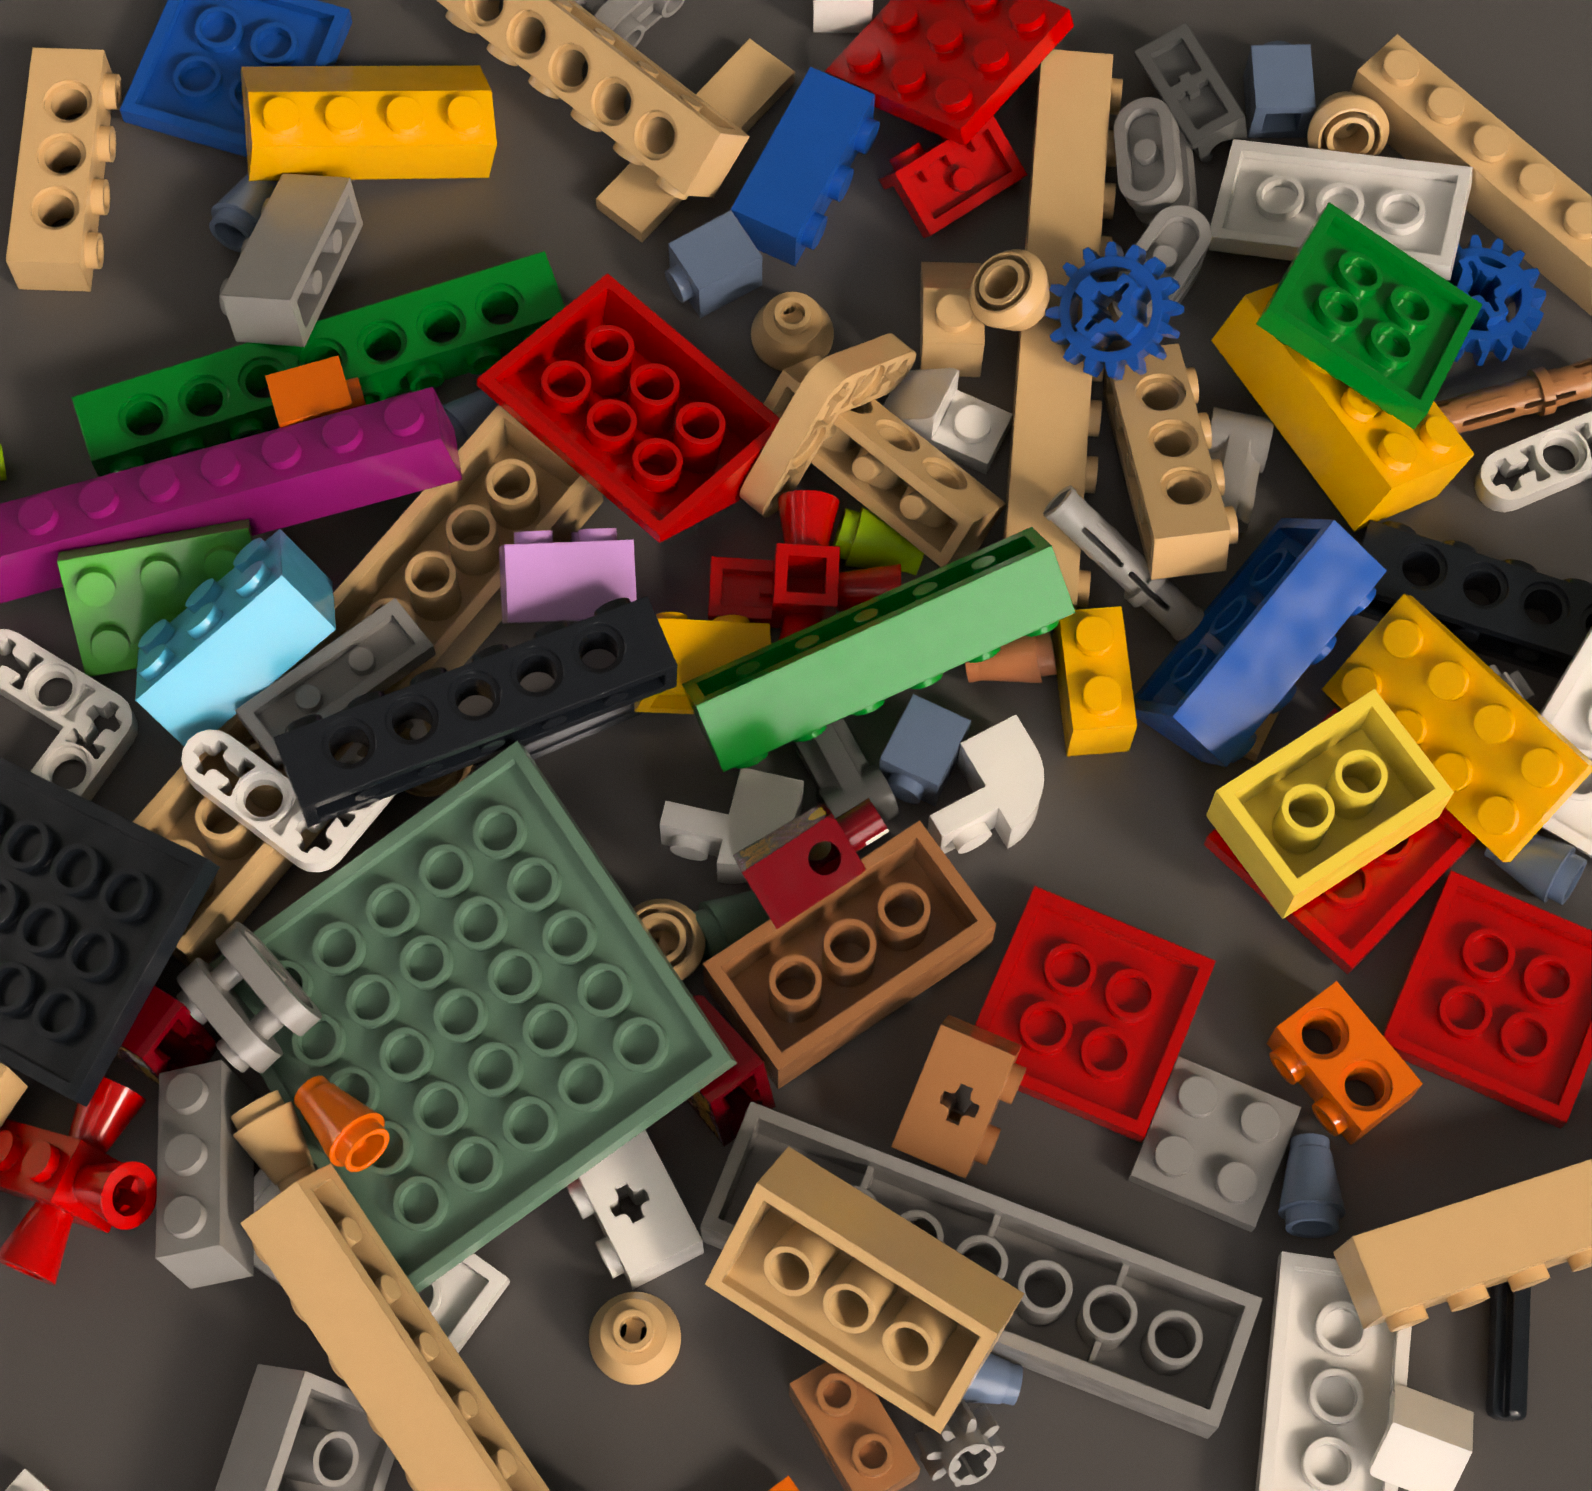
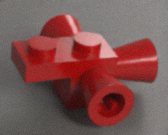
(803, 578)
(72, 1181)

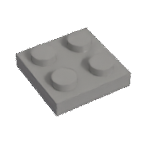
(1215, 1144)

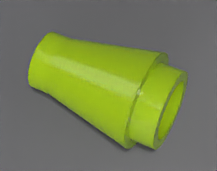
(871, 543)

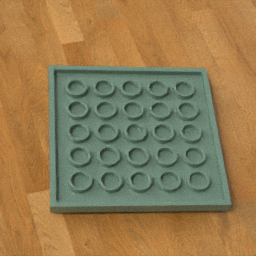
(486, 1007)

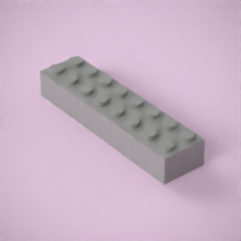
(1089, 1305)

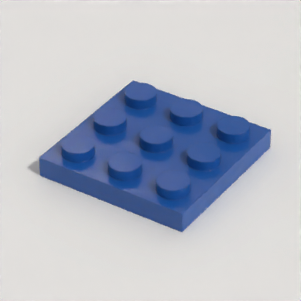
(195, 58)

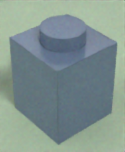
(1279, 90)
(713, 265)
(923, 751)

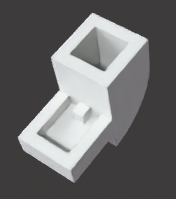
(1005, 785)
(758, 808)

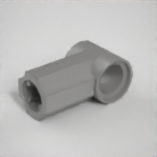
(1243, 448)

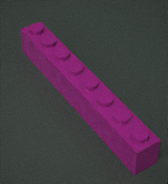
(265, 478)

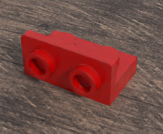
(952, 177)

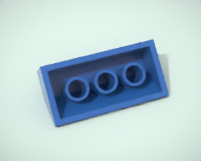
(1259, 639)

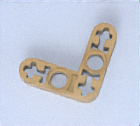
(828, 389)

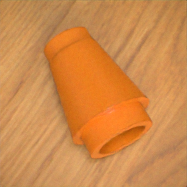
(342, 1124)

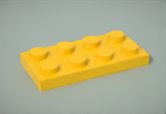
(1474, 728)

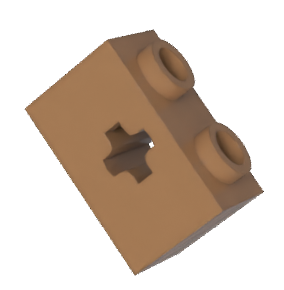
(932, 1125)
(853, 1431)

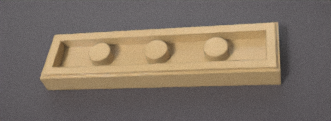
(739, 92)

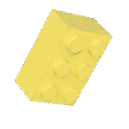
(1328, 803)

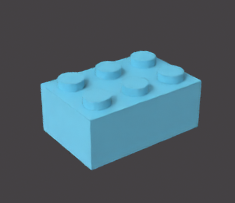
(234, 637)

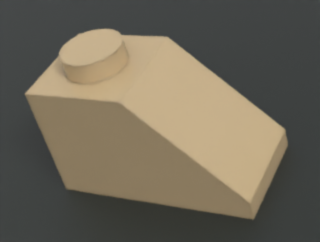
(948, 327)

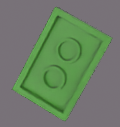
(132, 584)

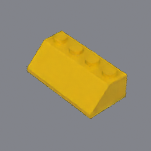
(368, 122)

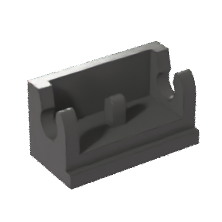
(1192, 91)

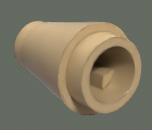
(274, 1139)

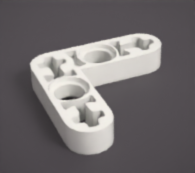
(1541, 479)
(73, 717)
(285, 826)

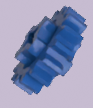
(1496, 283)
(1131, 293)

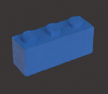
(806, 166)

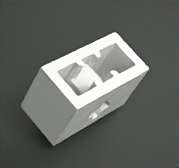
(659, 1239)

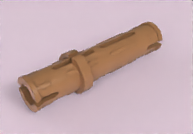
(1535, 393)

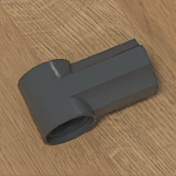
(843, 772)

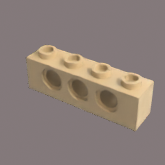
(60, 86)
(1170, 469)
(899, 475)

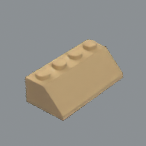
(863, 1288)

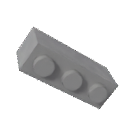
(291, 260)
(203, 1176)

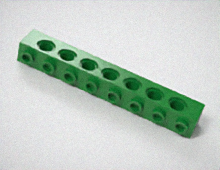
(235, 375)

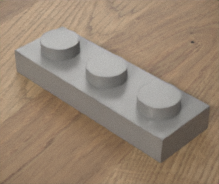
(358, 662)

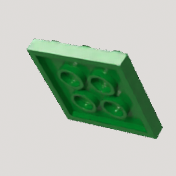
(1370, 315)

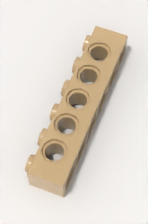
(703, 138)

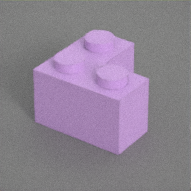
(564, 578)

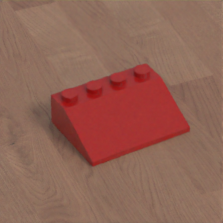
(634, 409)

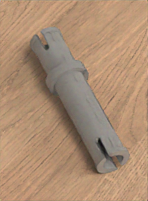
(1079, 519)

